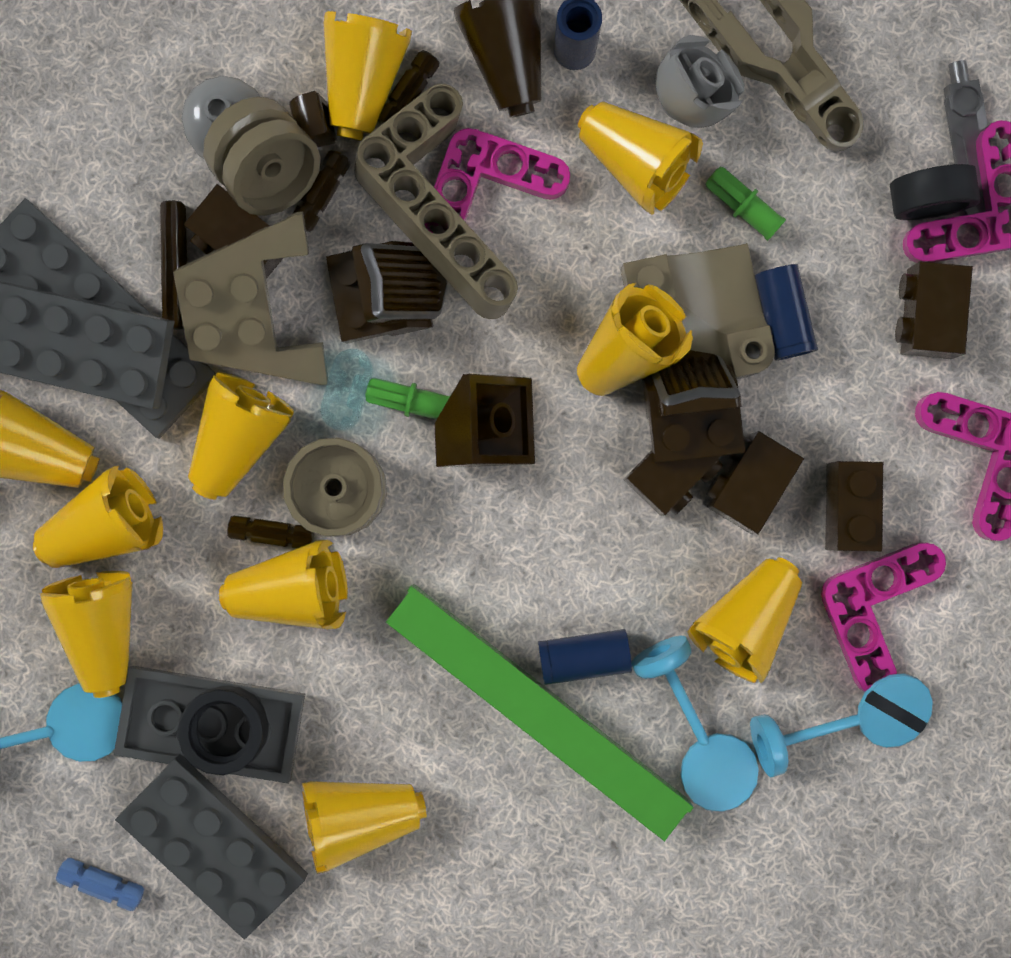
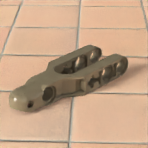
(801, 82)

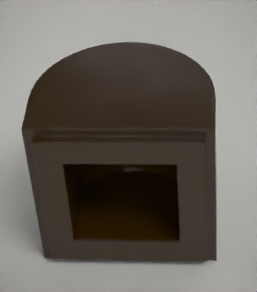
(312, 116)

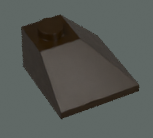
(486, 423)

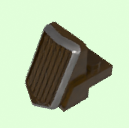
(384, 290)
(694, 409)

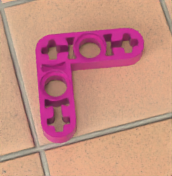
(485, 166)
(987, 223)
(996, 440)
(866, 595)

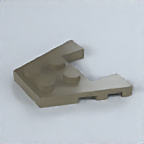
(229, 306)

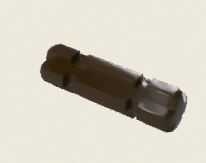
(410, 84)
(323, 188)
(268, 532)

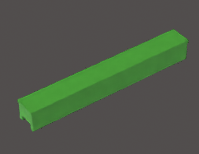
(539, 712)

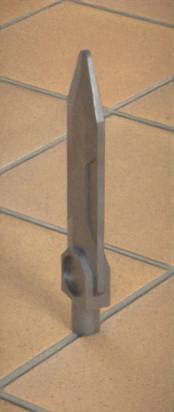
(965, 122)

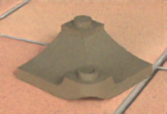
(718, 299)

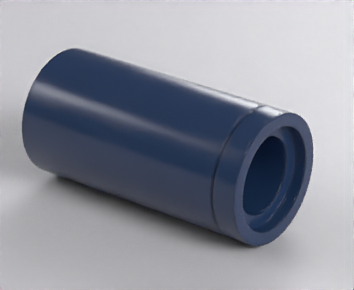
(577, 33)
(786, 311)
(585, 656)

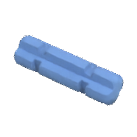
(100, 884)

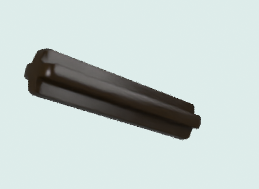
(172, 256)

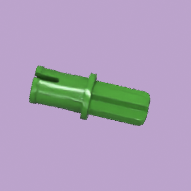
(744, 202)
(405, 398)

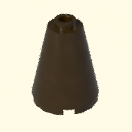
(506, 49)

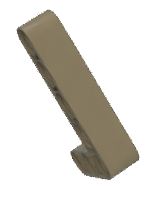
(428, 204)

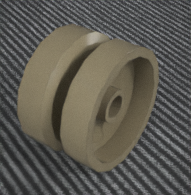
(261, 156)
(311, 499)

